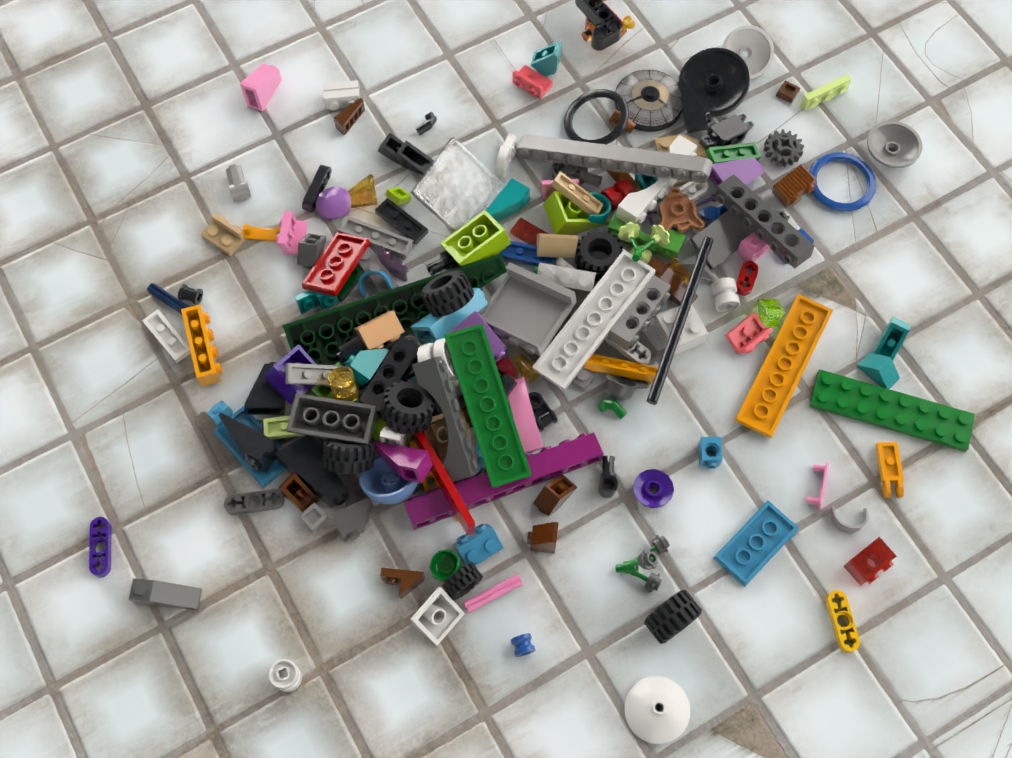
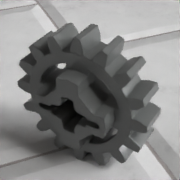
(785, 148)

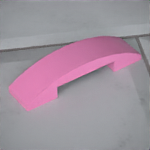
(524, 417)

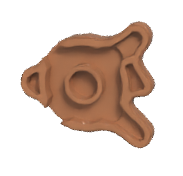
(679, 212)

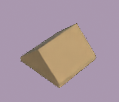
(556, 245)

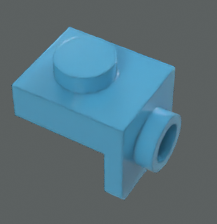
(215, 411)

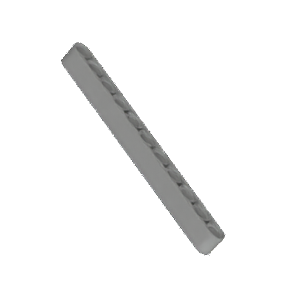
(615, 158)

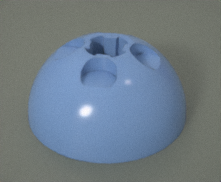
(385, 485)

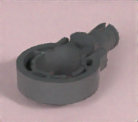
(579, 173)

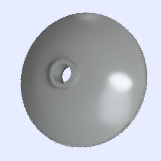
(899, 139)

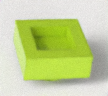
(398, 195)

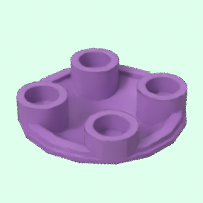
(334, 203)

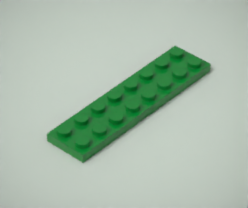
(487, 406)
(892, 410)

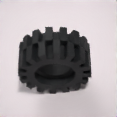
(462, 581)

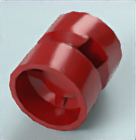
(617, 193)

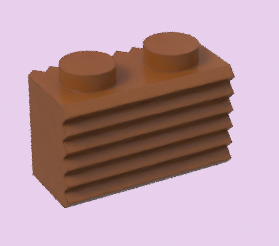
(794, 185)

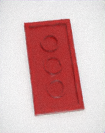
(336, 264)

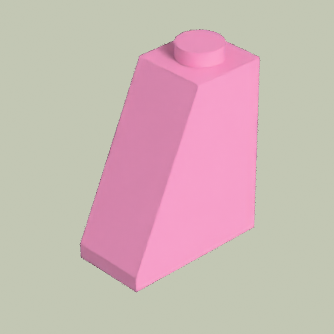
(260, 86)

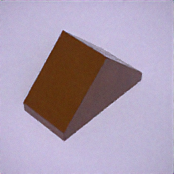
(297, 492)

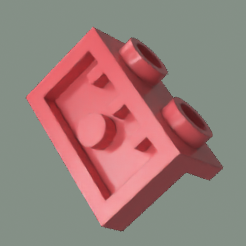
(532, 81)

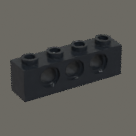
(401, 370)

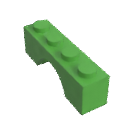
(667, 252)

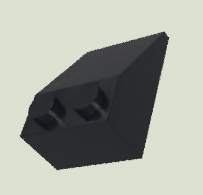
(256, 447)

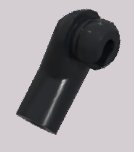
(426, 126)

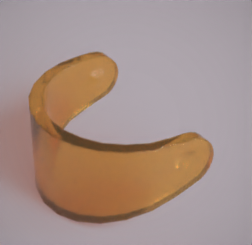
(682, 272)

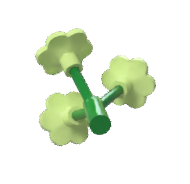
(631, 232)

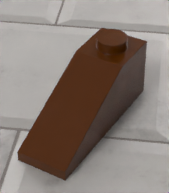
(666, 274)

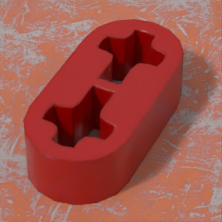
(749, 279)

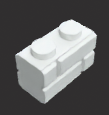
(340, 94)

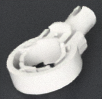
(505, 155)

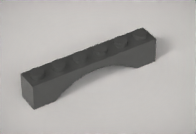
(459, 459)

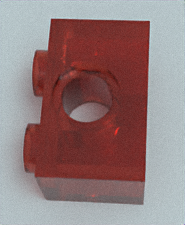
(876, 551)

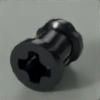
(190, 294)

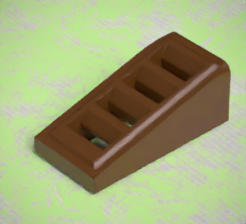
(349, 116)

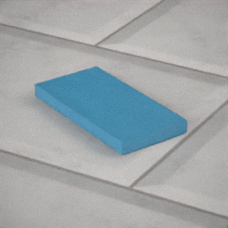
(250, 421)
(756, 543)

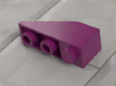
(405, 461)

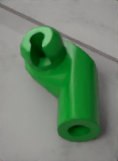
(612, 405)

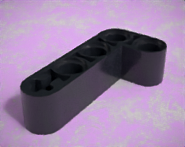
(607, 25)

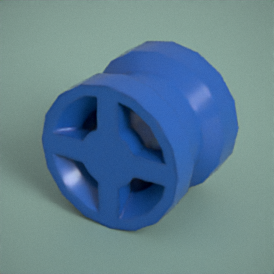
(523, 645)

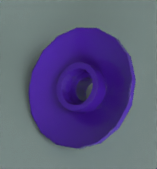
(653, 479)

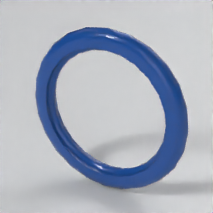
(859, 163)

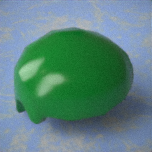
(444, 564)

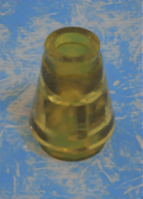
(525, 368)

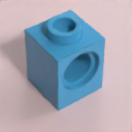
(710, 444)

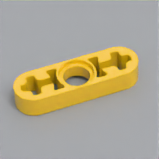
(853, 635)

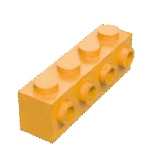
(201, 345)

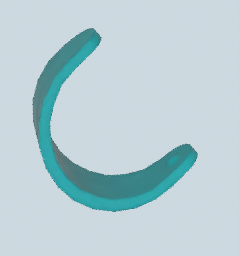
(601, 219)

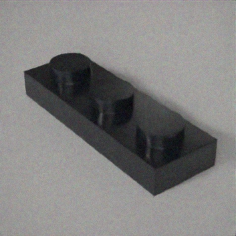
(401, 221)

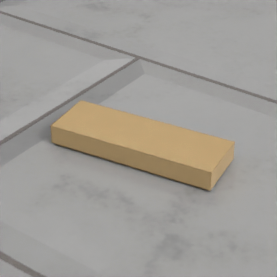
(576, 194)

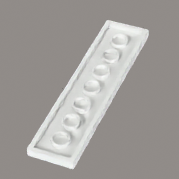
(593, 320)

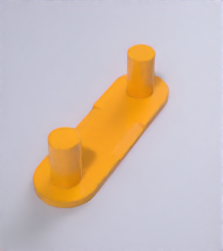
(258, 233)

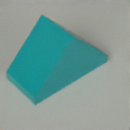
(879, 369)

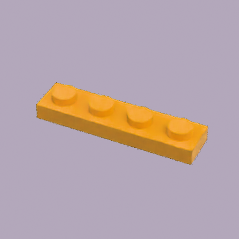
(621, 368)

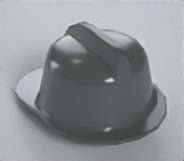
(623, 388)

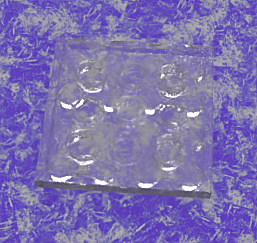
(456, 186)

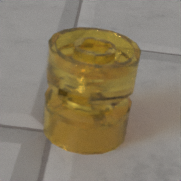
(343, 384)

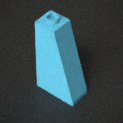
(434, 328)

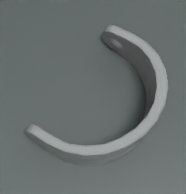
(844, 527)

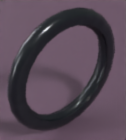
(598, 93)

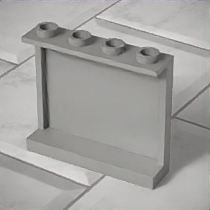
(528, 309)

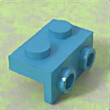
(478, 545)

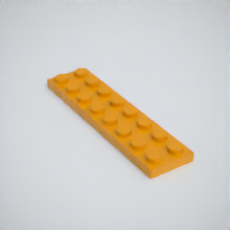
(784, 366)

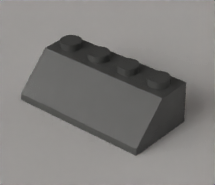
(333, 419)

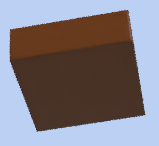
(788, 91)

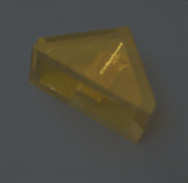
(364, 193)

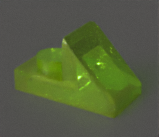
(770, 311)

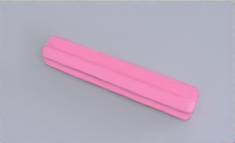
(493, 593)

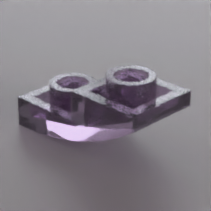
(394, 265)

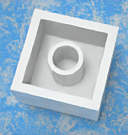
(692, 335)

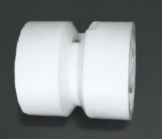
(724, 293)
(285, 675)

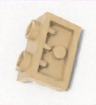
(223, 235)

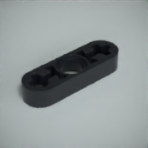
(317, 186)

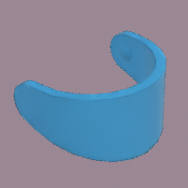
(361, 283)

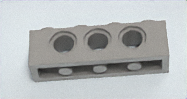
(620, 332)

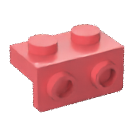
(748, 334)

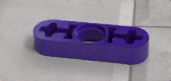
(94, 540)

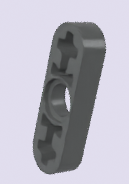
(239, 509)

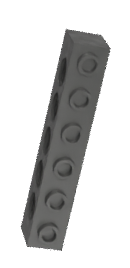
(764, 221)

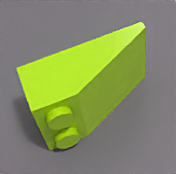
(567, 217)
(476, 240)

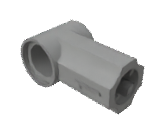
(238, 186)

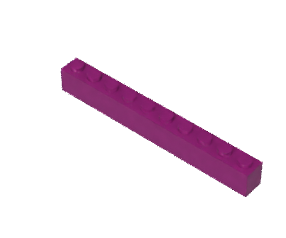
(478, 489)

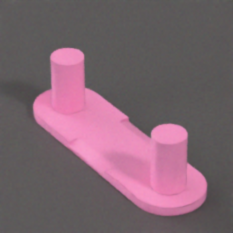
(819, 501)

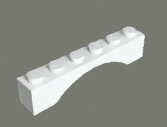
(637, 204)

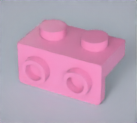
(290, 233)

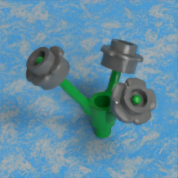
(648, 561)

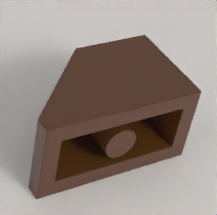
(554, 495)
(543, 537)

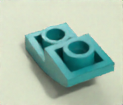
(311, 299)

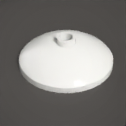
(756, 44)
(647, 722)

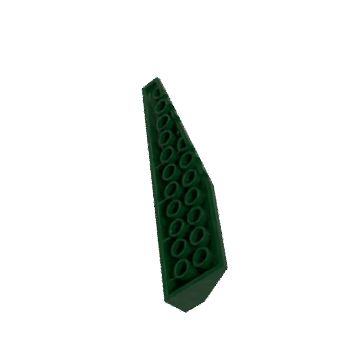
(327, 330)

